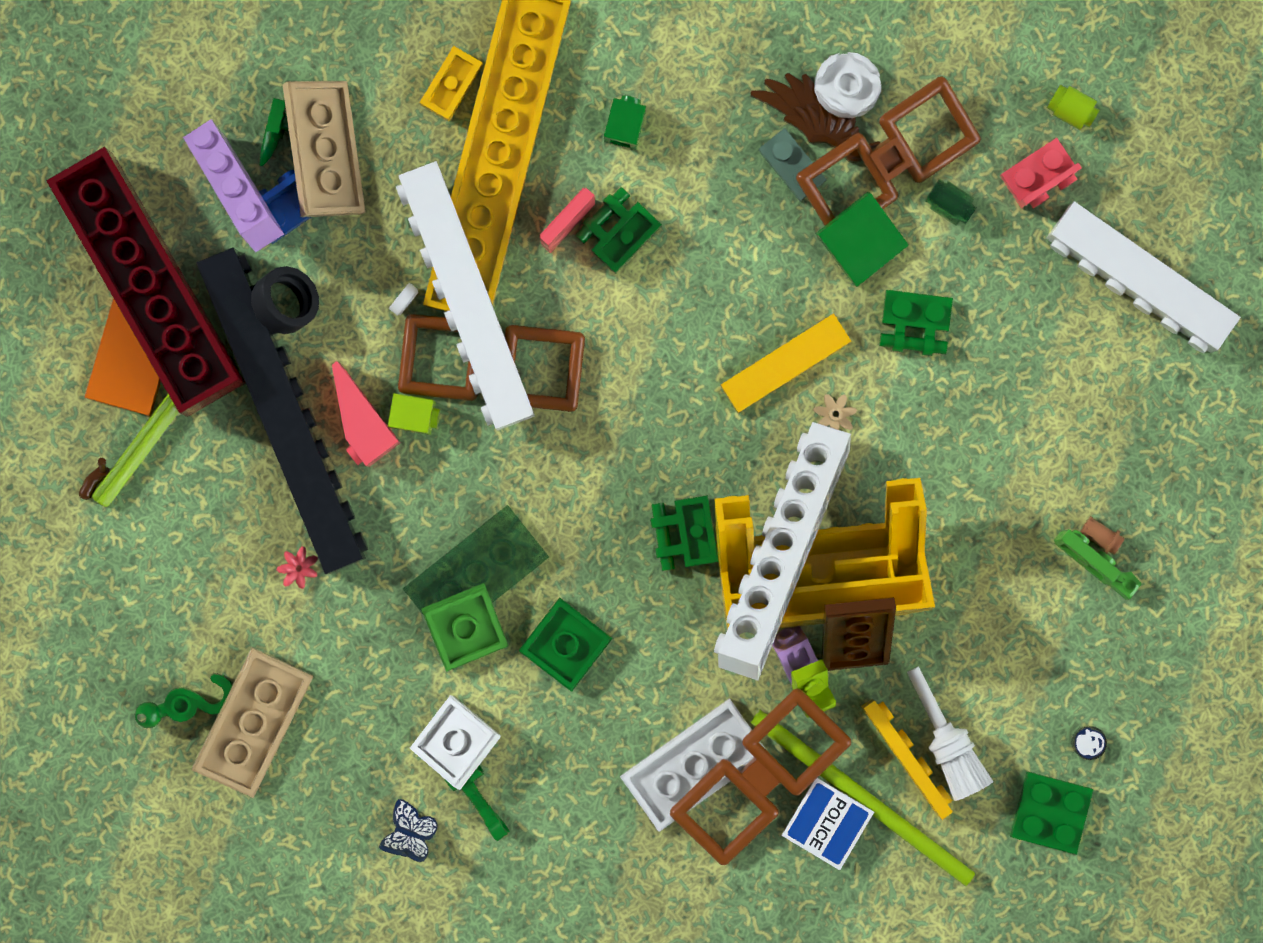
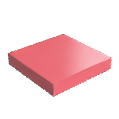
(567, 219)

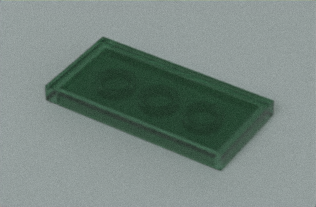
(494, 554)

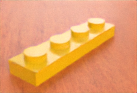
(917, 769)

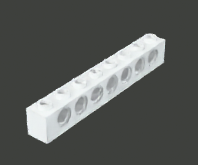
(749, 655)

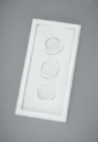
(684, 760)

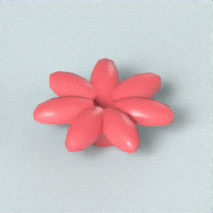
(297, 567)

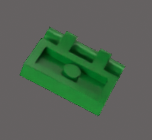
(625, 237)
(919, 312)
(695, 532)

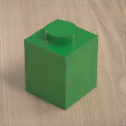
(625, 122)

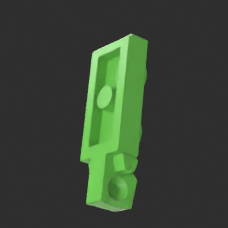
(1098, 564)

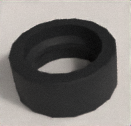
(302, 288)

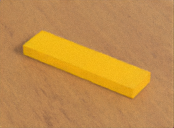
(785, 363)

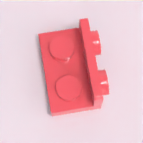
(1040, 173)

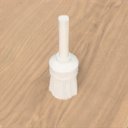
(951, 746)

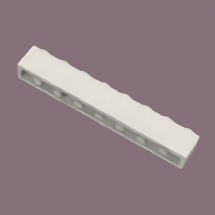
(466, 296)

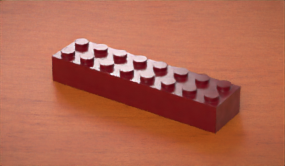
(145, 282)

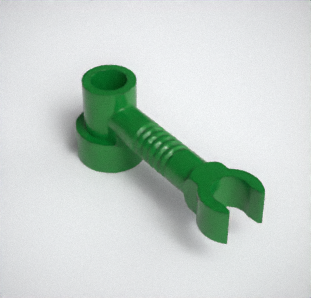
(491, 819)

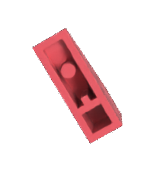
(362, 424)

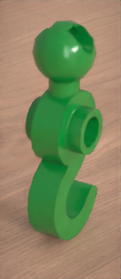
(182, 704)

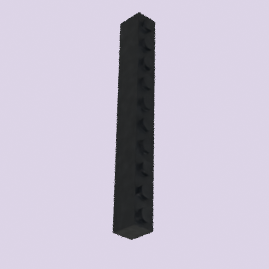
(283, 414)

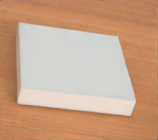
(455, 742)

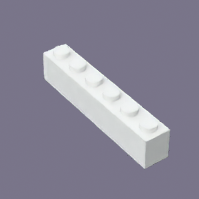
(1142, 278)

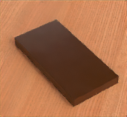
(858, 633)

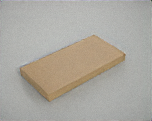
(323, 148)
(252, 722)

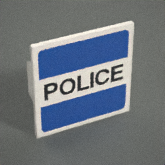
(827, 823)

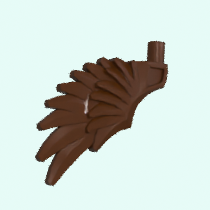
(807, 114)

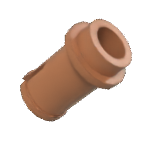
(1102, 535)

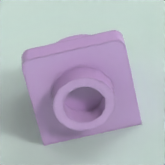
(793, 650)

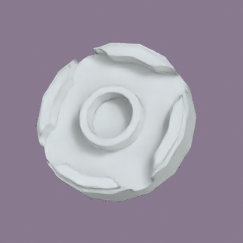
(847, 85)

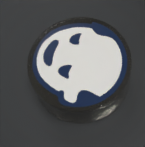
(1089, 742)

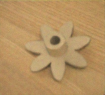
(831, 406)

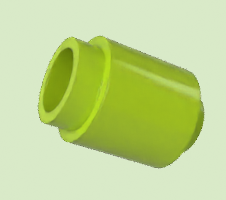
(1073, 107)

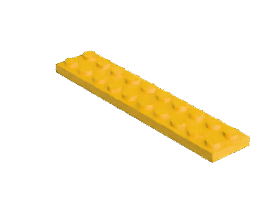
(504, 132)

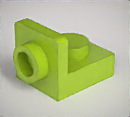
(814, 683)

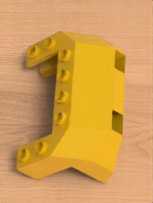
(843, 561)

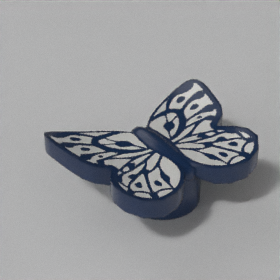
(409, 833)

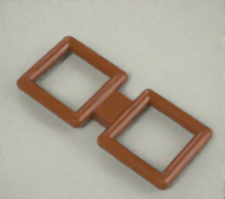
(894, 153)
(512, 334)
(760, 777)

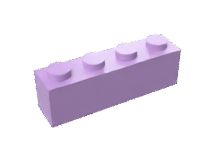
(233, 186)

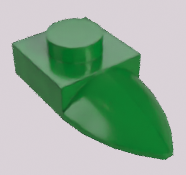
(275, 128)

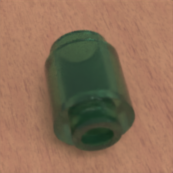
(950, 202)

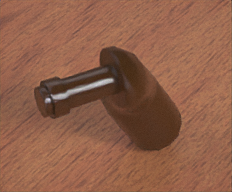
(93, 479)

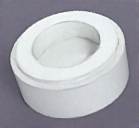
(404, 299)

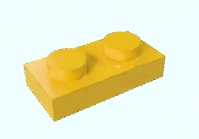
(451, 83)

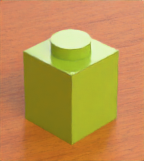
(413, 414)

